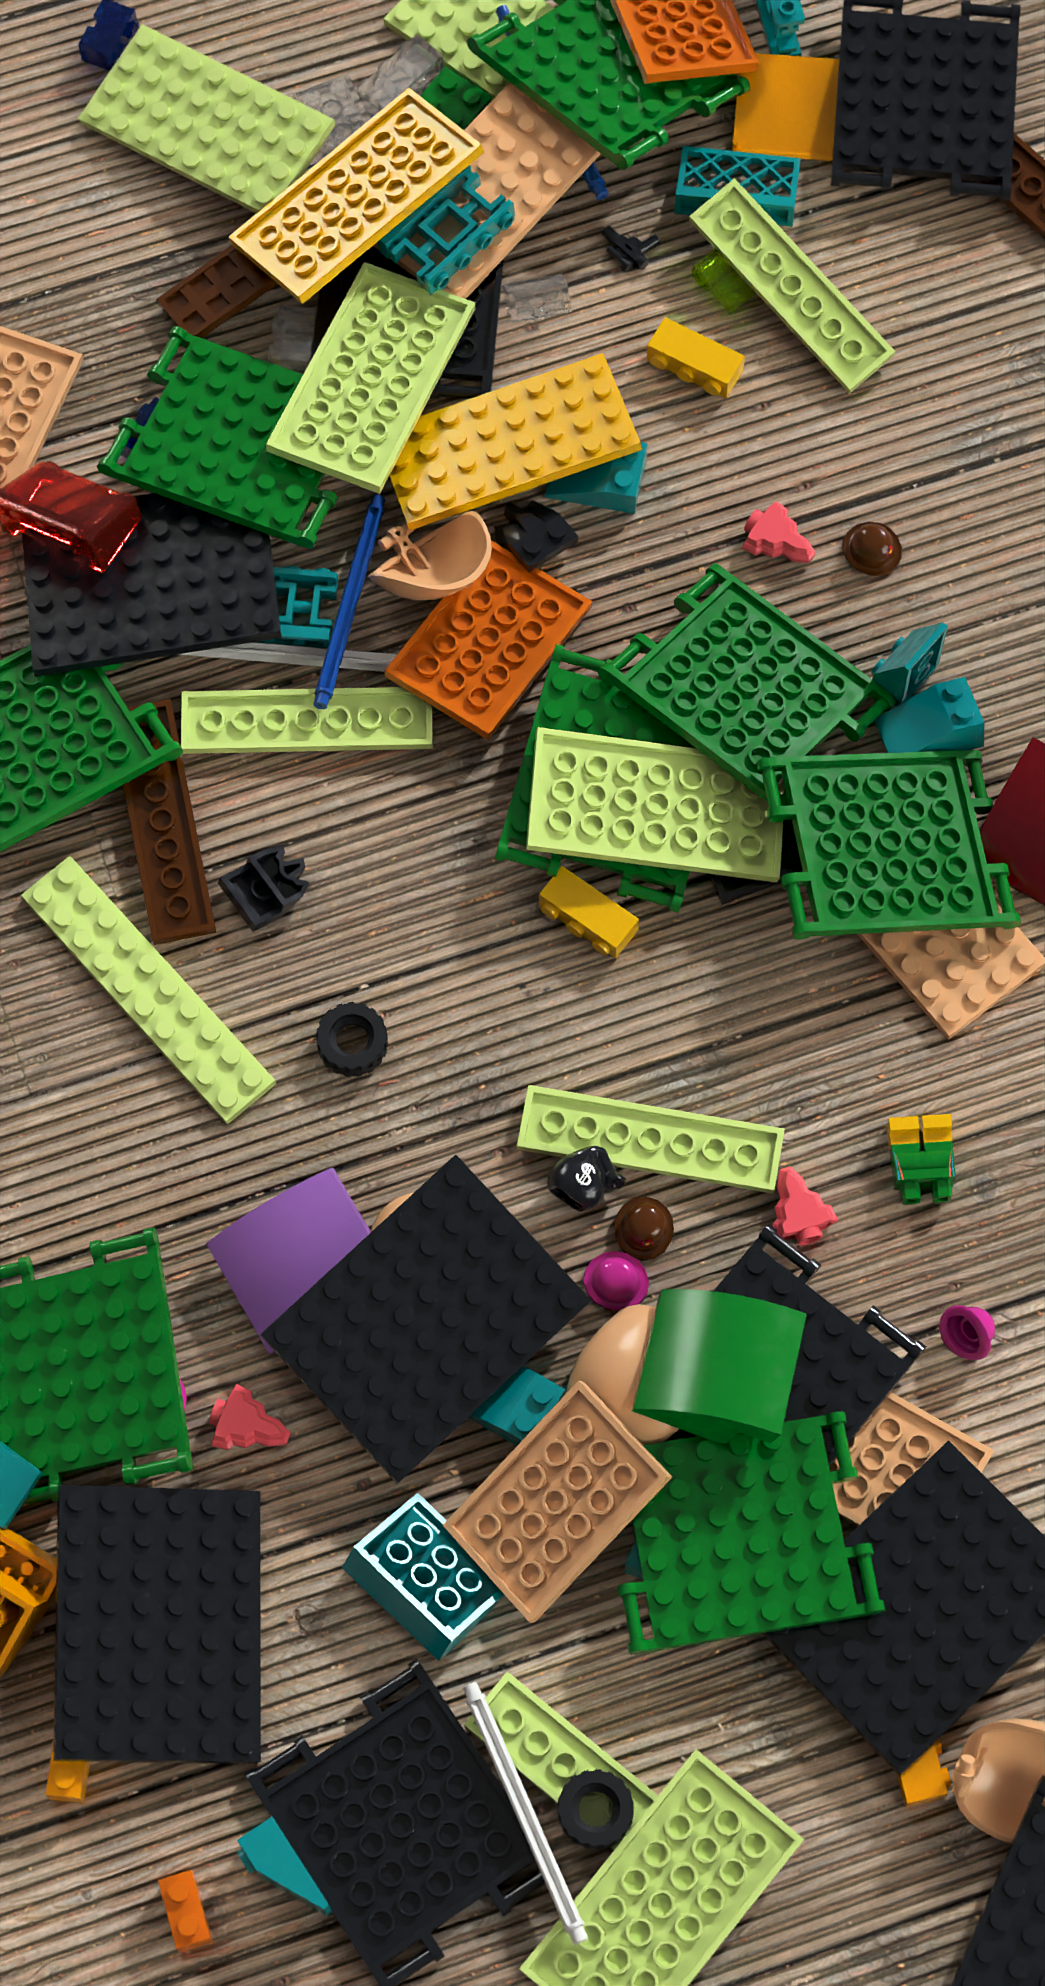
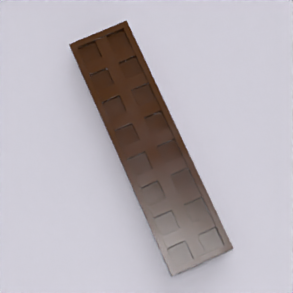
(215, 292)

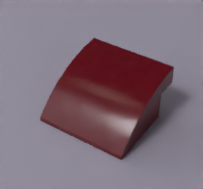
(1017, 824)

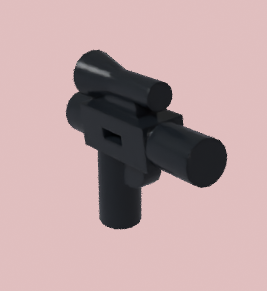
(629, 251)

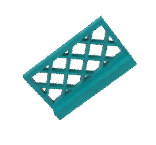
(779, 208)

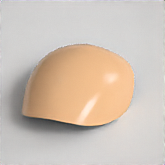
(437, 562)
(613, 1366)
(1000, 1774)

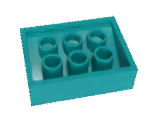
(423, 1577)

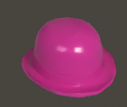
(616, 1280)
(967, 1331)

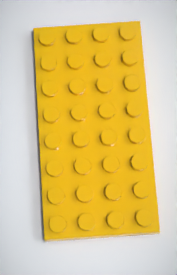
(356, 195)
(512, 441)

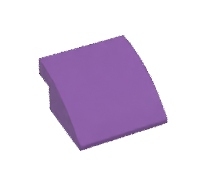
(288, 1246)

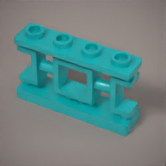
(779, 25)
(459, 249)
(325, 587)

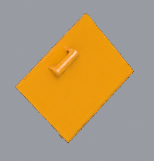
(788, 108)

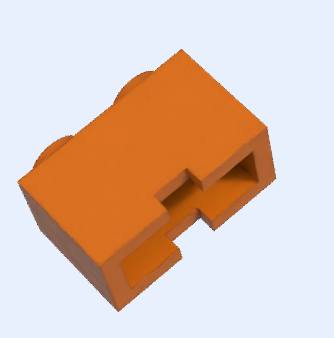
(185, 1911)

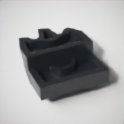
(534, 534)
(265, 886)

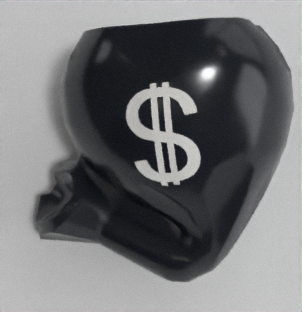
(584, 1177)

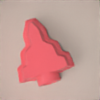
(776, 535)
(799, 1210)
(244, 1422)

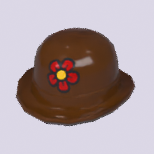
(872, 548)
(644, 1228)

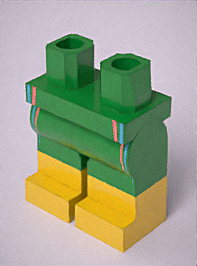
(925, 1168)

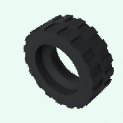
(347, 1015)
(569, 1815)

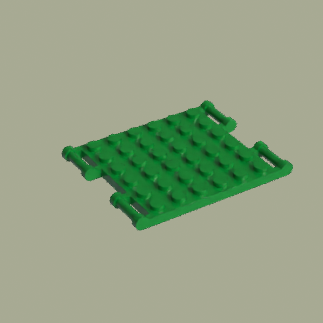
(588, 79)
(212, 438)
(745, 681)
(595, 708)
(67, 743)
(888, 843)
(91, 1367)
(746, 1539)

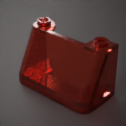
(69, 510)

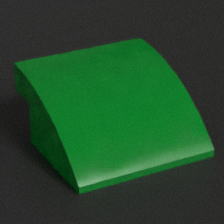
(719, 1364)

